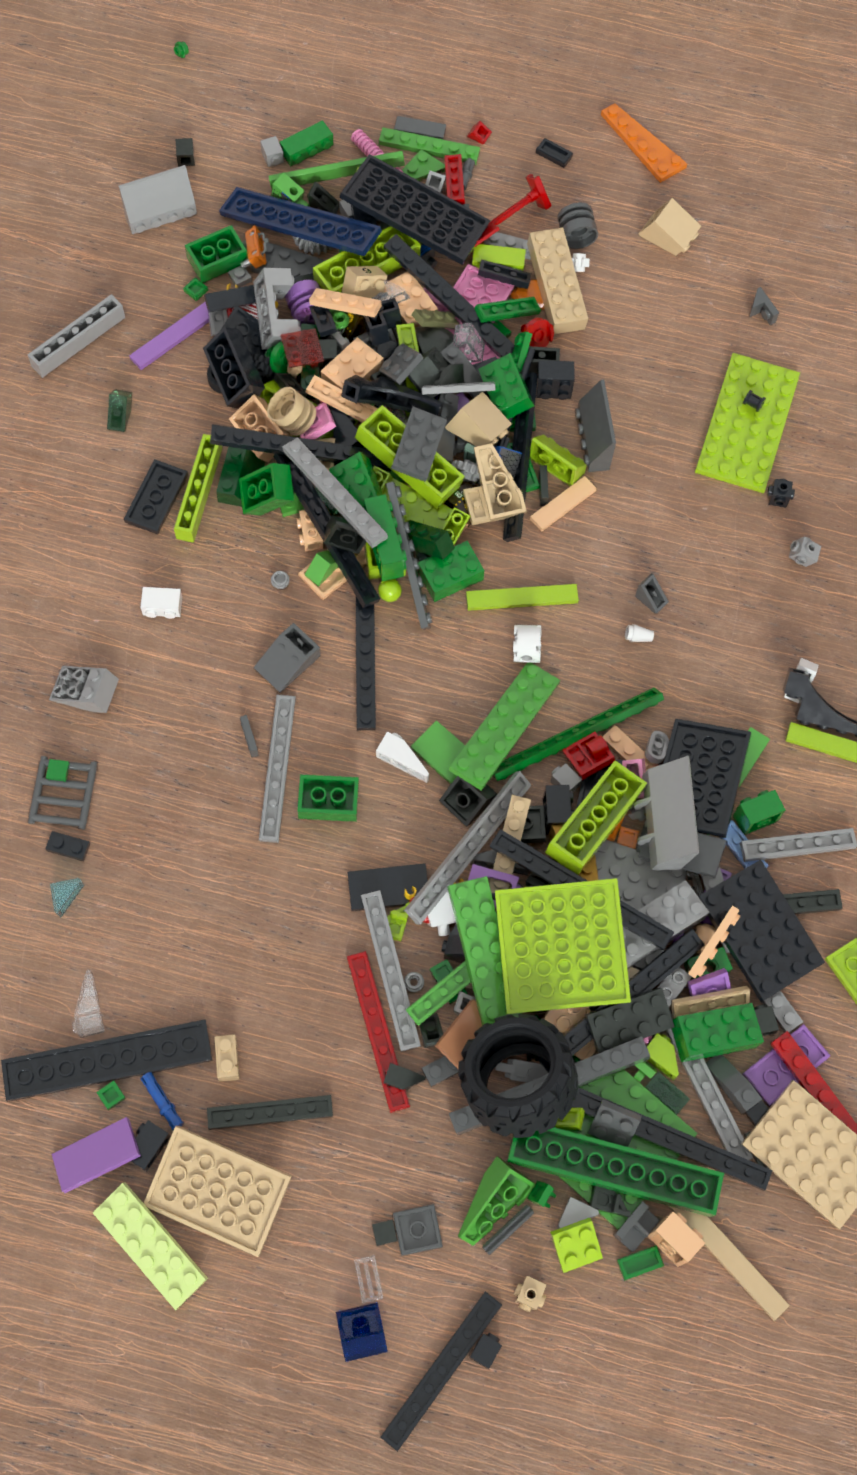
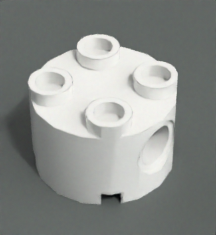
(527, 643)

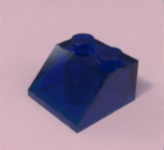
(361, 1332)

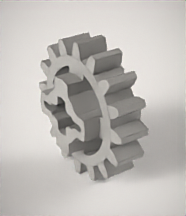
(468, 469)

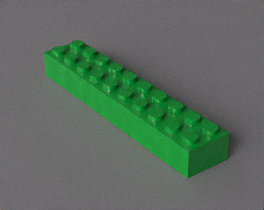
(620, 1169)

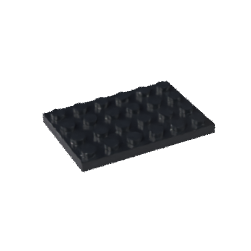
(716, 769)
(768, 936)

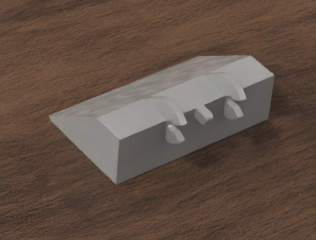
(669, 815)

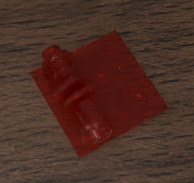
(302, 348)

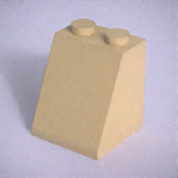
(671, 228)
(479, 422)

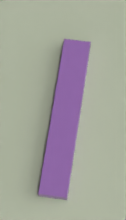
(170, 337)

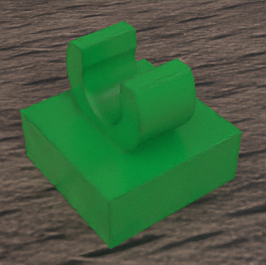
(541, 1193)

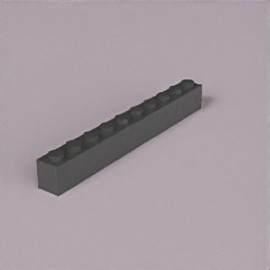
(587, 1070)

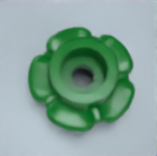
(181, 49)

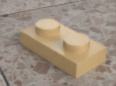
(476, 505)

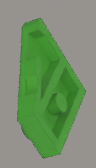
(421, 165)

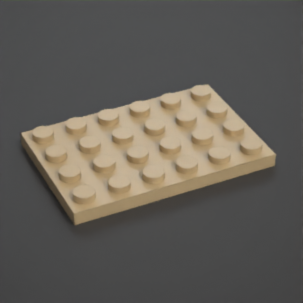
(809, 1152)
(217, 1190)

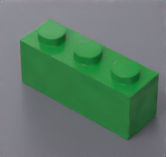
(307, 143)

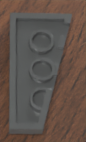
(449, 410)

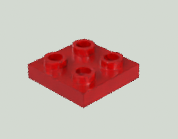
(589, 755)

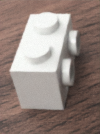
(161, 602)

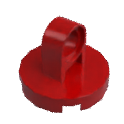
(541, 332)

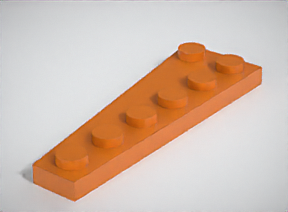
(651, 151)

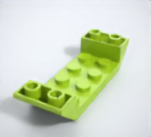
(421, 511)

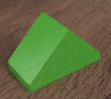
(321, 567)

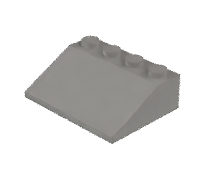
(157, 199)

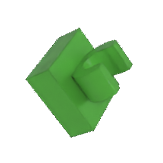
(645, 1069)

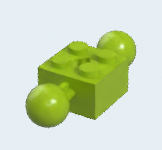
(387, 590)

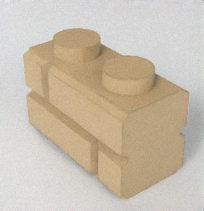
(227, 1058)

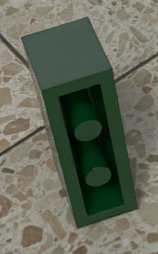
(430, 540)

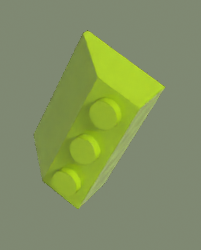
(558, 459)

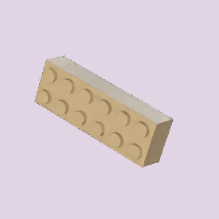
(557, 280)

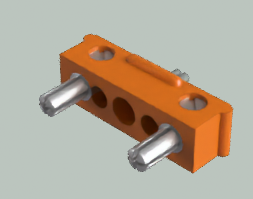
(255, 248)

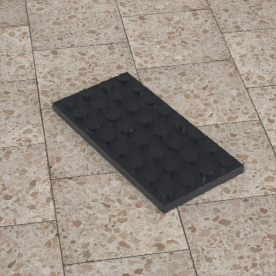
(415, 209)

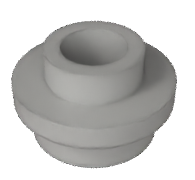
(416, 976)

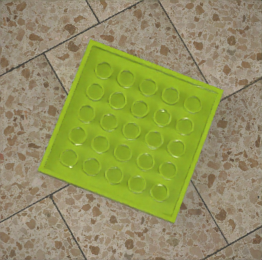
(562, 946)

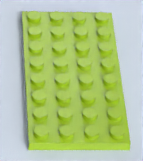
(739, 439)

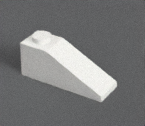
(398, 753)

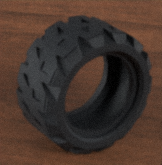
(531, 1112)

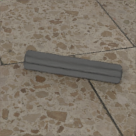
(508, 1229)

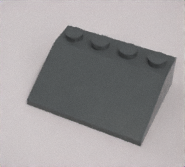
(596, 428)

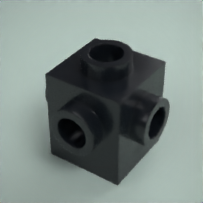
(780, 493)

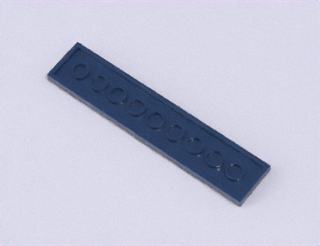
(300, 221)

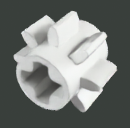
(580, 262)

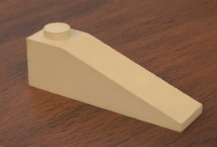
(499, 489)

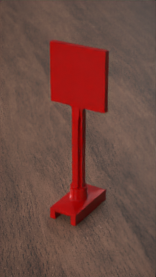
(536, 194)

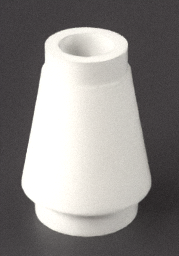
(638, 634)

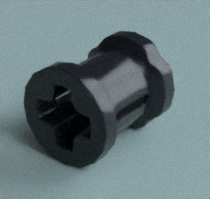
(754, 400)

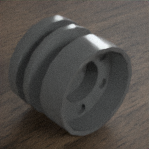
(578, 225)

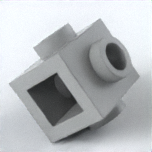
(804, 551)

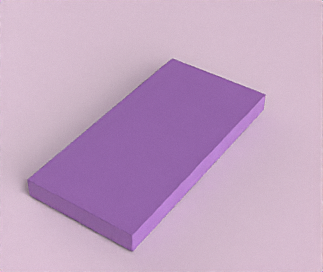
(772, 1076)
(95, 1155)

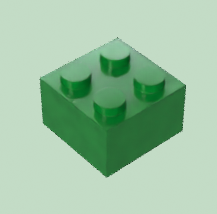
(758, 812)

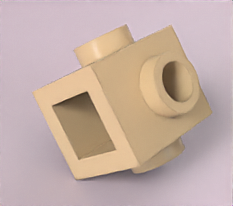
(536, 1288)

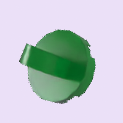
(278, 358)

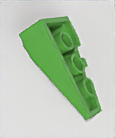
(497, 1193)

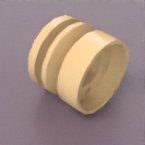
(291, 411)

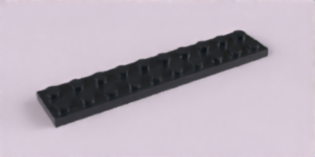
(106, 1060)

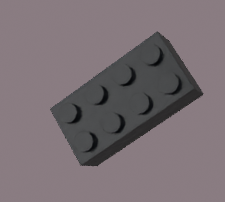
(233, 367)

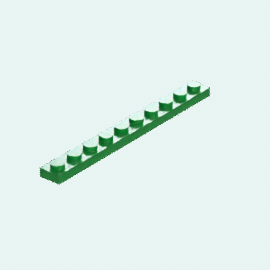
(568, 737)

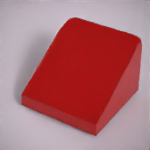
(479, 133)

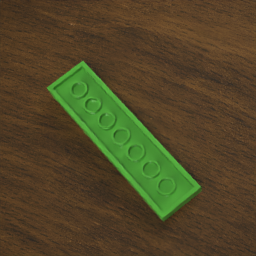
(504, 725)
(481, 945)

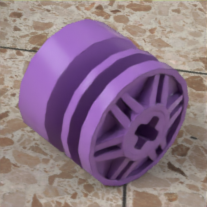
(298, 300)

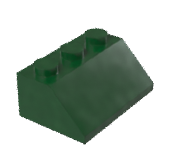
(236, 465)

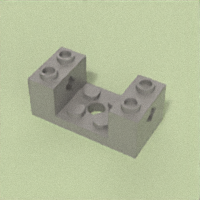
(269, 286)

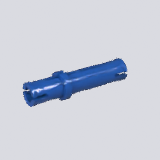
(166, 1108)

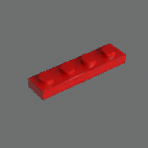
(454, 178)

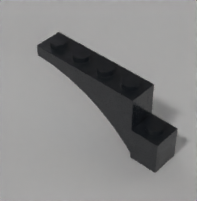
(388, 393)
(345, 430)
(813, 707)

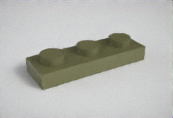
(435, 318)

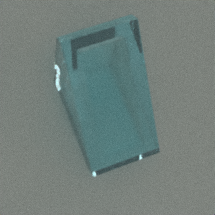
(64, 893)

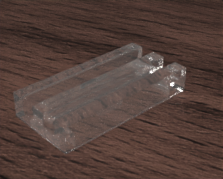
(365, 1260)

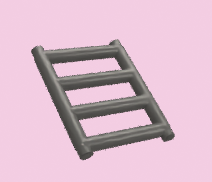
(83, 804)

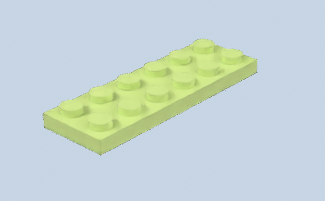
(150, 1245)

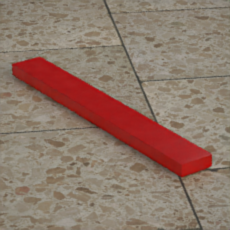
(376, 1027)

